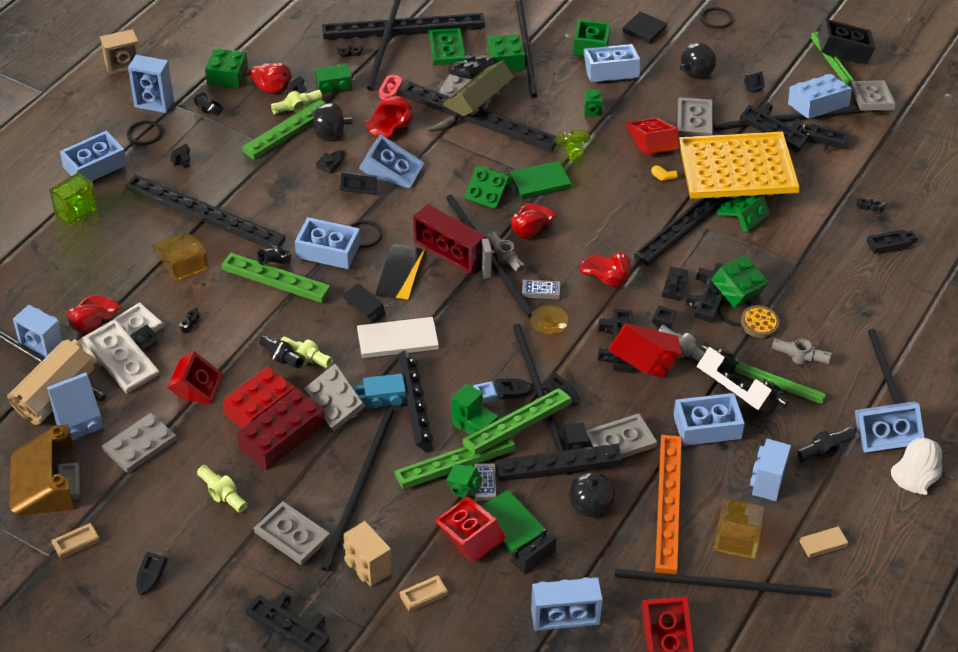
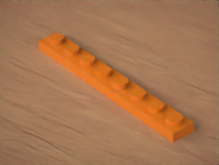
(668, 505)

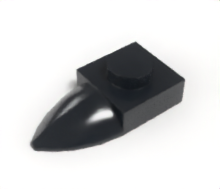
(330, 162)
(556, 381)
(512, 388)
(150, 570)

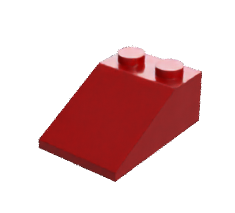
(653, 135)
(647, 349)
(471, 529)
(667, 625)

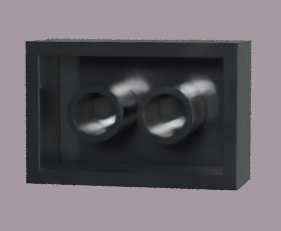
(846, 41)

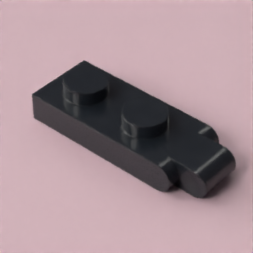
(825, 135)
(891, 241)

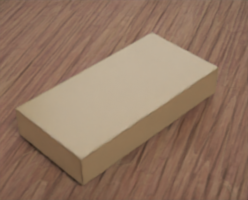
(75, 541)
(823, 542)
(423, 593)

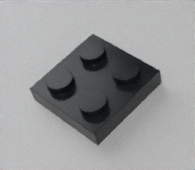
(471, 65)

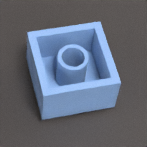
(38, 330)
(770, 469)

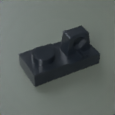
(358, 182)
(675, 283)

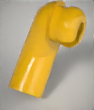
(662, 174)

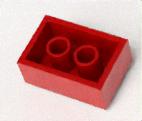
(256, 397)

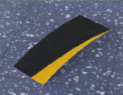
(399, 271)

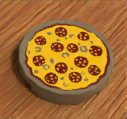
(759, 321)

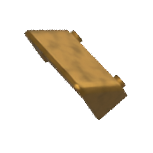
(31, 478)

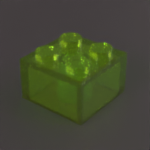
(73, 199)

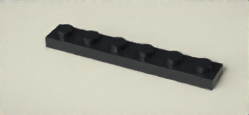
(415, 400)
(559, 462)

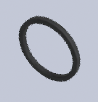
(716, 26)
(146, 142)
(370, 223)
(725, 319)

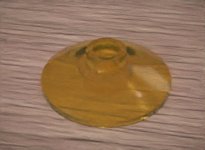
(549, 319)

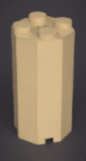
(64, 362)

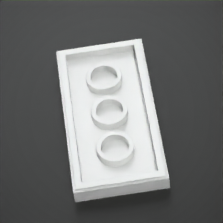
(131, 321)
(397, 336)
(121, 356)

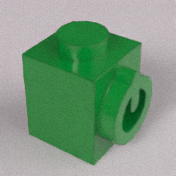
(592, 103)
(464, 480)

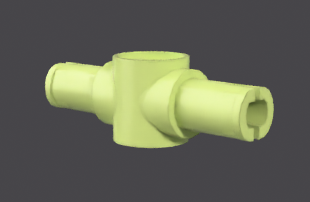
(296, 101)
(309, 352)
(222, 488)

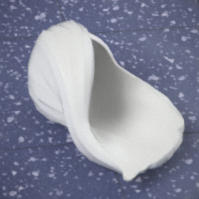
(919, 466)

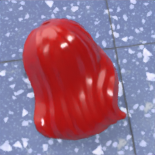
(271, 77)
(390, 115)
(531, 220)
(611, 270)
(91, 313)

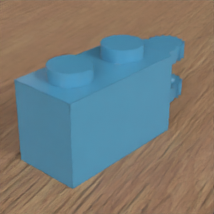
(382, 391)

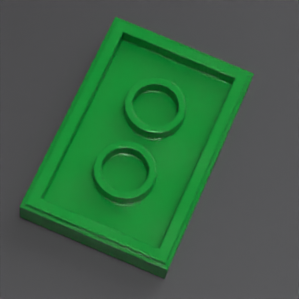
(446, 46)
(540, 179)
(514, 520)

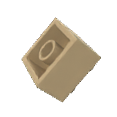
(119, 50)
(367, 554)

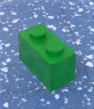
(333, 78)

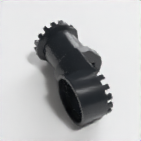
(207, 105)
(274, 255)

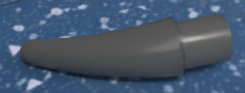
(445, 124)

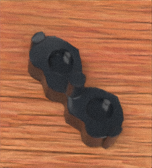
(354, 51)
(864, 204)
(192, 316)

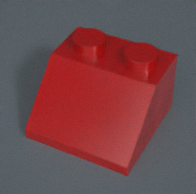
(195, 379)

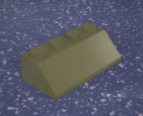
(480, 89)

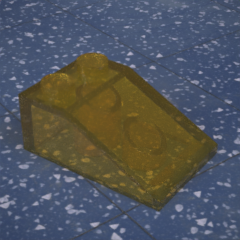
(182, 255)
(739, 528)

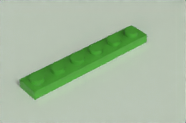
(281, 132)
(276, 277)
(516, 421)
(443, 464)

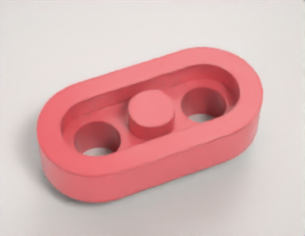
(390, 86)

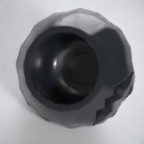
(698, 60)
(330, 122)
(592, 494)

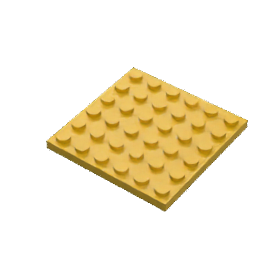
(738, 165)

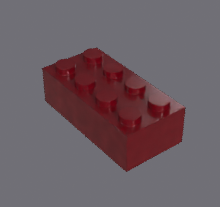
(448, 238)
(281, 428)

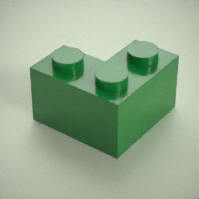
(468, 410)

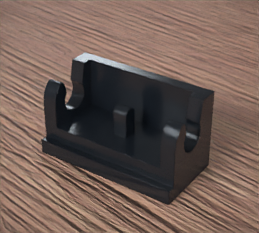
(365, 302)
(534, 553)

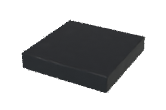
(644, 27)

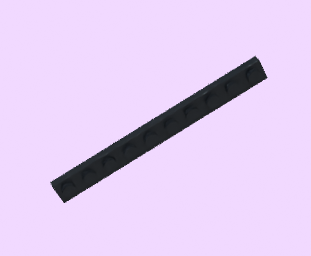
(403, 25)
(483, 118)
(205, 212)

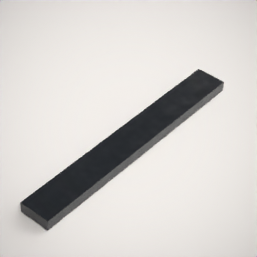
(678, 229)

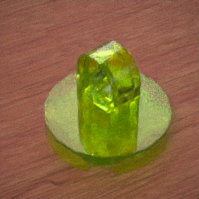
(573, 143)

